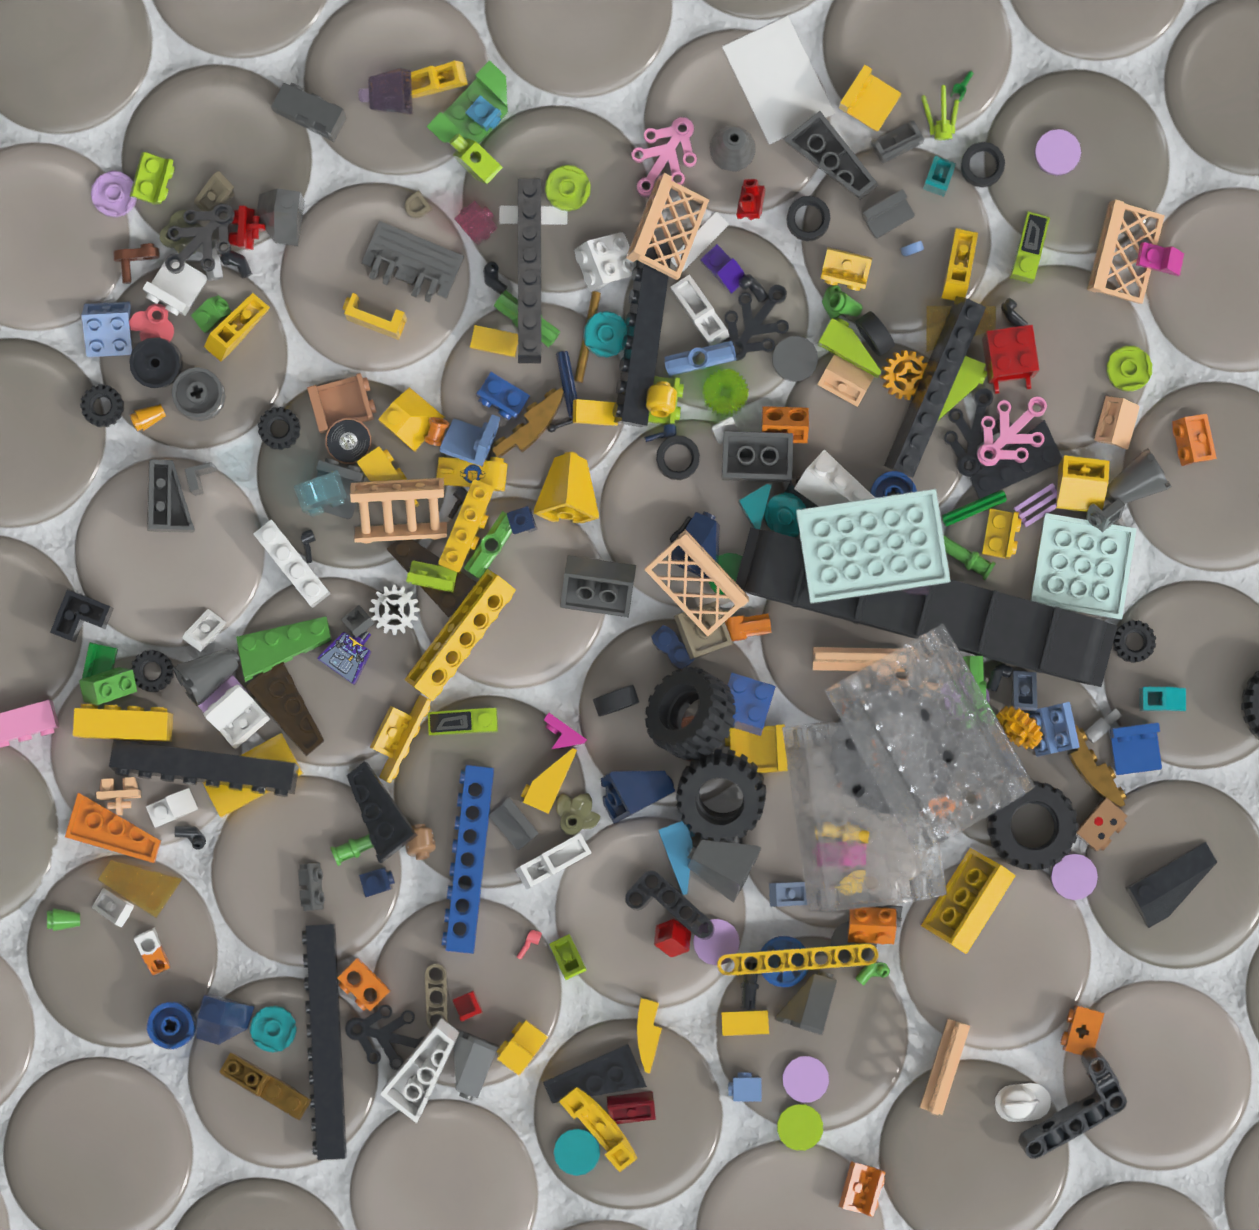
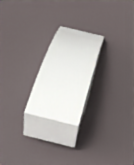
(700, 311)
(553, 861)

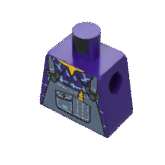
(347, 656)

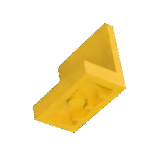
(869, 99)

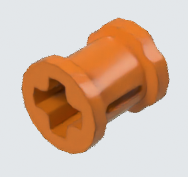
(436, 431)

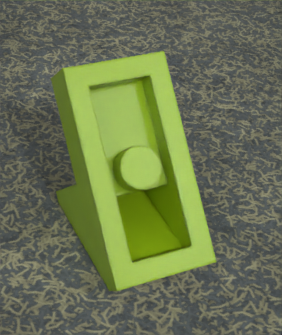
(567, 957)

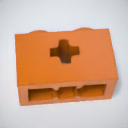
(1092, 1023)

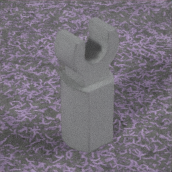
(216, 273)
(1102, 725)

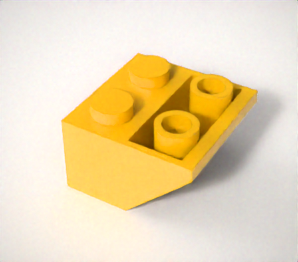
(1081, 483)

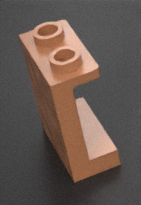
(341, 399)

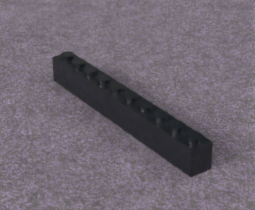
(326, 1042)

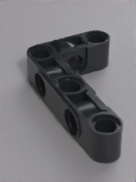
(1087, 1112)

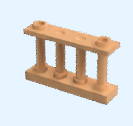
(399, 490)

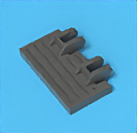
(412, 258)

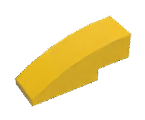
(438, 78)
(647, 1033)

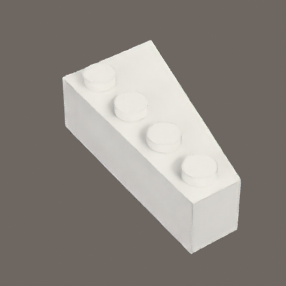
(829, 483)
(417, 1076)

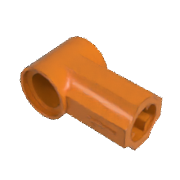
(744, 627)

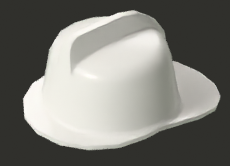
(1023, 1102)

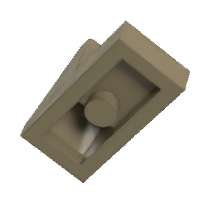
(215, 192)

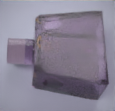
(389, 92)

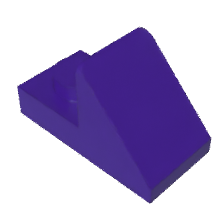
(723, 268)

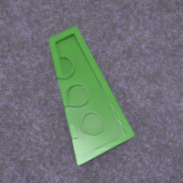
(273, 646)

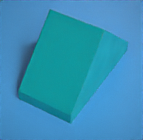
(939, 176)
(755, 504)

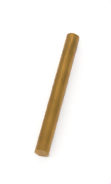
(584, 351)

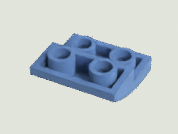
(1057, 729)

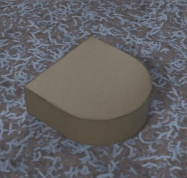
(416, 205)

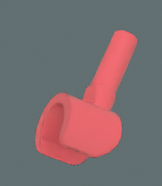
(533, 937)

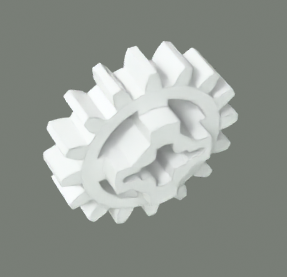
(402, 602)

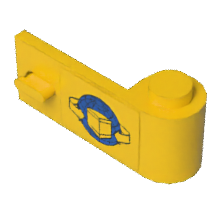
(462, 473)

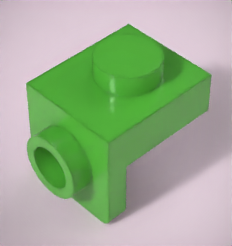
(211, 313)

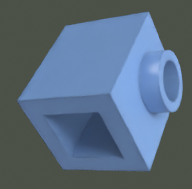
(745, 1088)

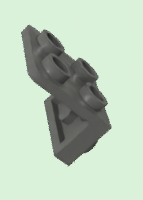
(348, 475)

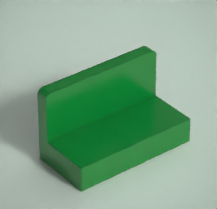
(99, 659)

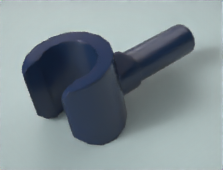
(669, 431)

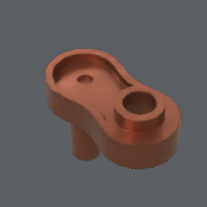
(125, 256)

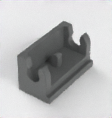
(897, 142)

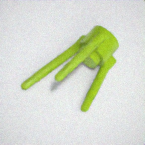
(944, 128)

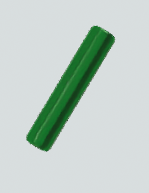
(974, 508)

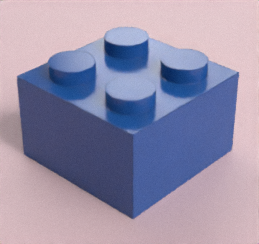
(751, 702)

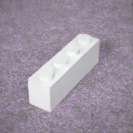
(292, 563)

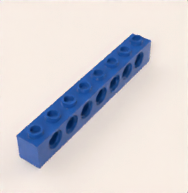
(466, 942)

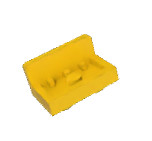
(846, 269)

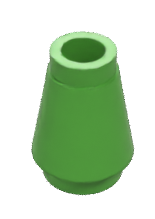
(842, 303)
(62, 919)

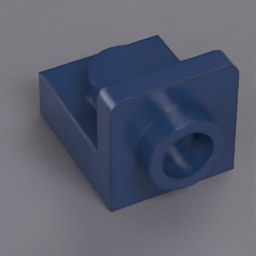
(521, 520)
(377, 881)

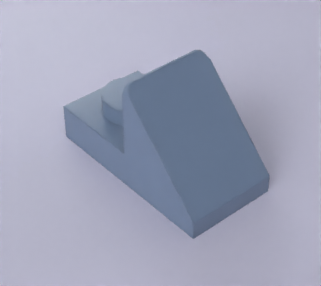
(1024, 690)
(787, 894)

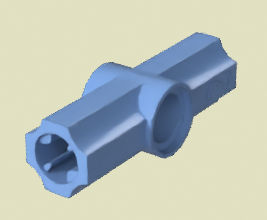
(686, 361)

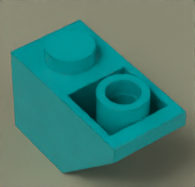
(1162, 699)

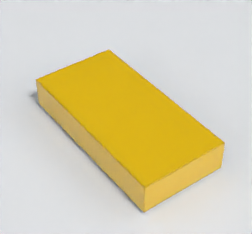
(494, 341)
(593, 412)
(745, 1023)

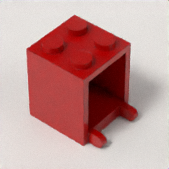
(1010, 355)

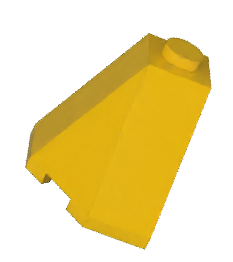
(568, 491)

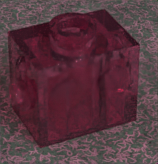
(476, 222)

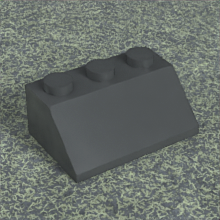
(757, 456)
(598, 586)

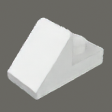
(204, 630)
(172, 807)
(112, 907)

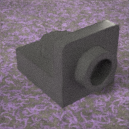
(1107, 516)
(357, 621)

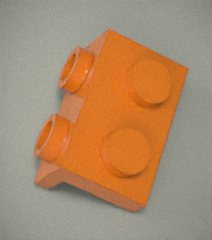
(872, 925)
(862, 1188)

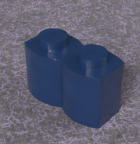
(668, 643)

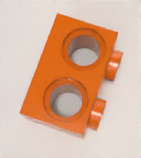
(786, 420)
(368, 980)

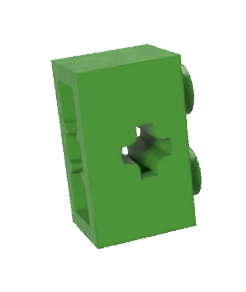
(108, 685)

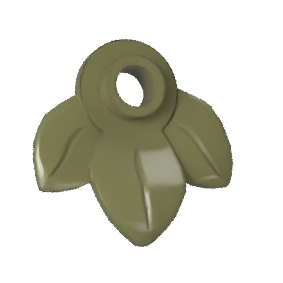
(177, 220)
(578, 810)

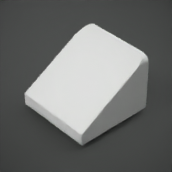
(719, 428)

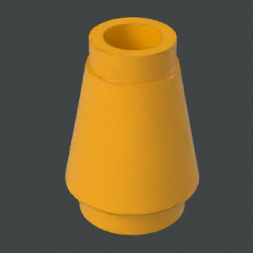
(146, 417)

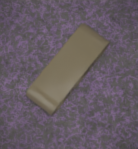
(433, 985)

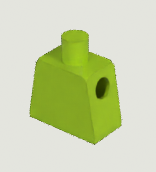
(480, 163)

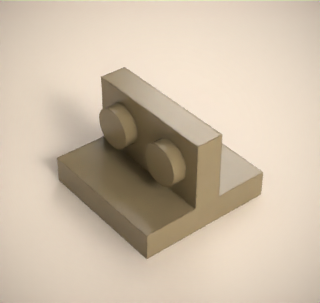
(695, 640)

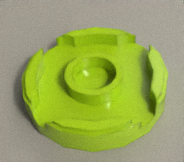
(567, 188)
(1129, 368)
(800, 1127)

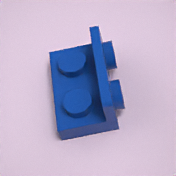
(502, 396)

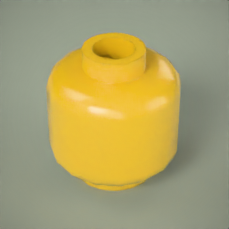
(661, 399)

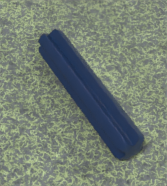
(567, 380)

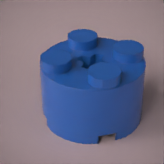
(892, 481)
(158, 1023)

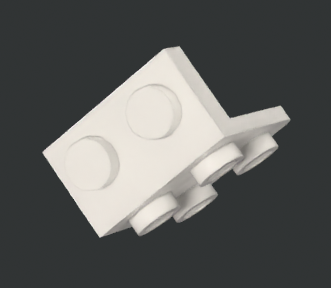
(604, 260)
(176, 290)
(236, 716)

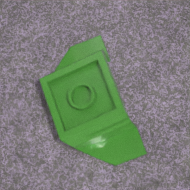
(489, 84)

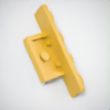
(467, 525)
(396, 735)

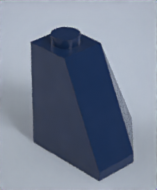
(706, 533)
(633, 791)
(222, 1018)

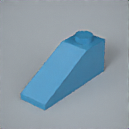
(678, 845)

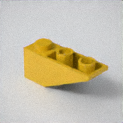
(378, 467)

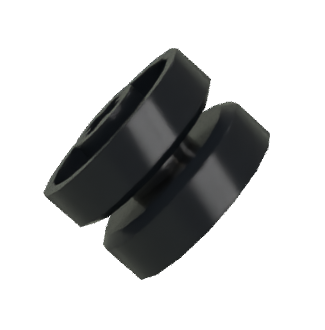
(143, 368)

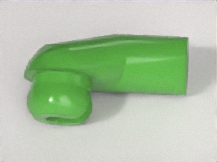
(831, 289)
(876, 969)

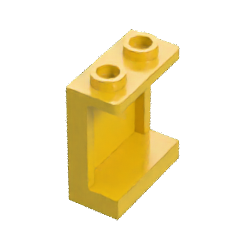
(391, 329)
(765, 750)

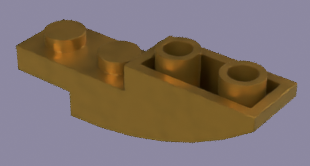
(538, 419)
(1097, 777)
(265, 1085)

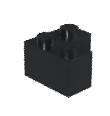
(76, 610)

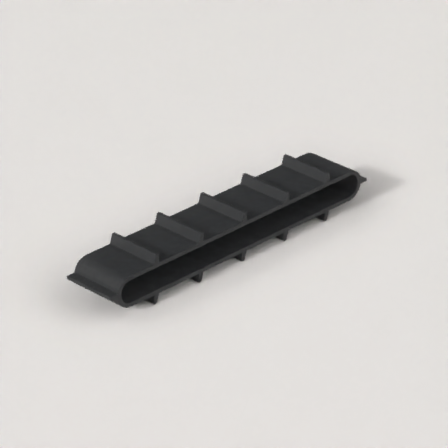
(975, 617)

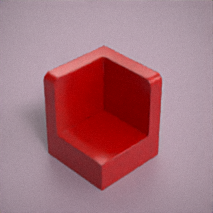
(672, 938)
(467, 1005)

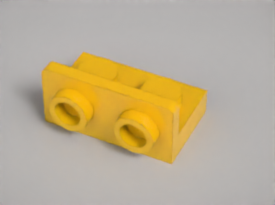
(1000, 534)

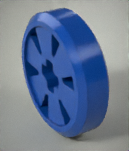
(784, 978)

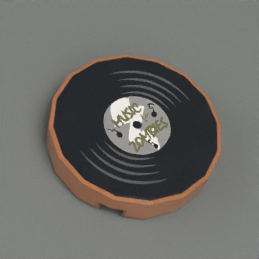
(348, 440)

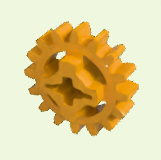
(904, 366)
(1019, 727)

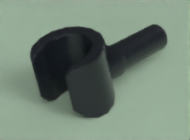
(459, 494)
(675, 535)
(308, 537)

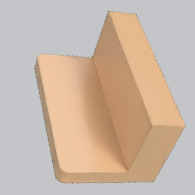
(845, 380)
(1117, 422)

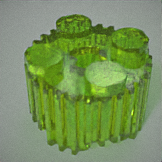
(729, 380)

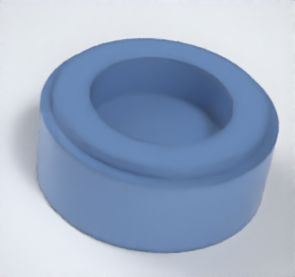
(912, 248)

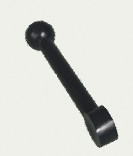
(551, 427)

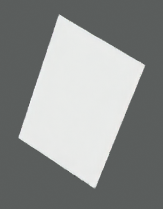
(777, 79)

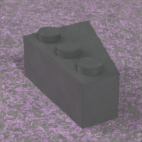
(309, 111)
(166, 500)

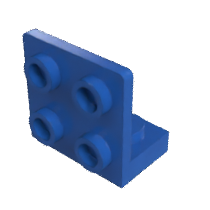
(1136, 748)

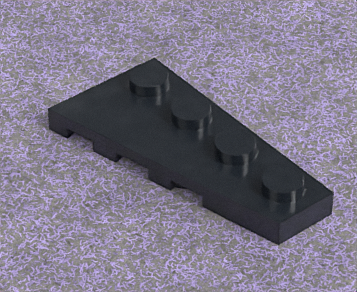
(1009, 472)
(382, 816)
(603, 1075)

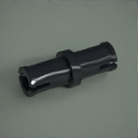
(749, 987)

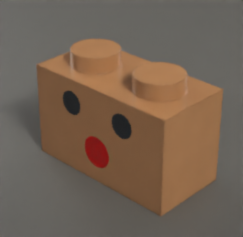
(1101, 825)

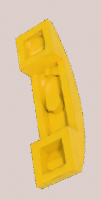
(601, 1126)

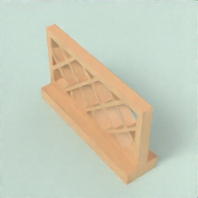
(649, 221)
(1107, 245)
(711, 569)
(847, 658)
(944, 1067)

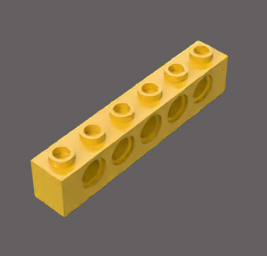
(449, 637)

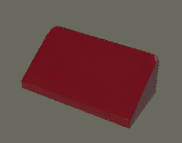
(631, 1107)

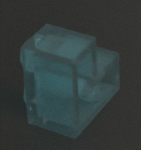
(320, 492)

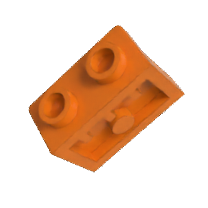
(1193, 439)

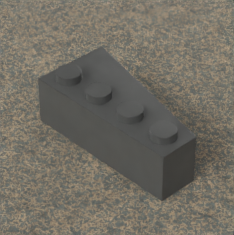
(829, 152)

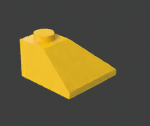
(409, 418)

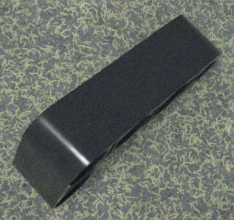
(674, 907)

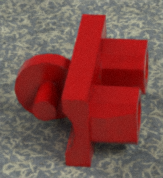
(751, 200)
(247, 228)

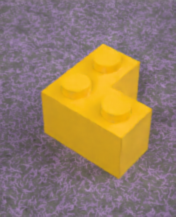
(522, 1047)

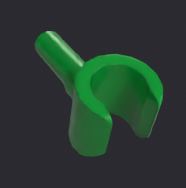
(960, 88)

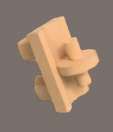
(108, 792)

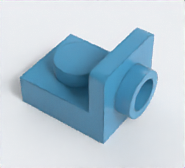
(484, 114)

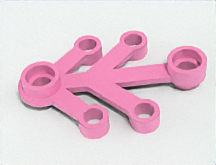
(666, 152)
(1010, 435)

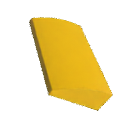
(228, 800)

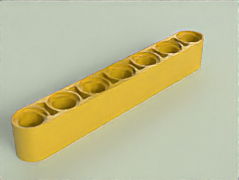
(808, 955)

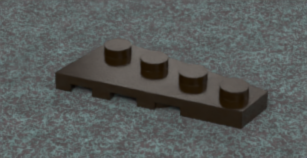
(408, 550)
(282, 701)

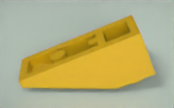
(959, 264)
(235, 327)
(546, 786)

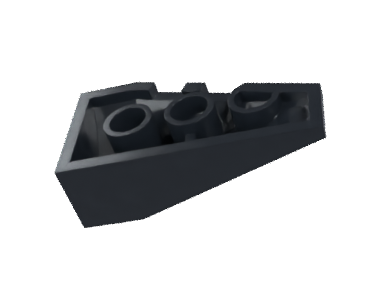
(1166, 888)

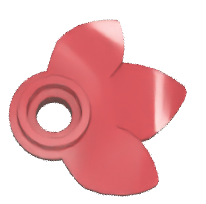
(150, 327)

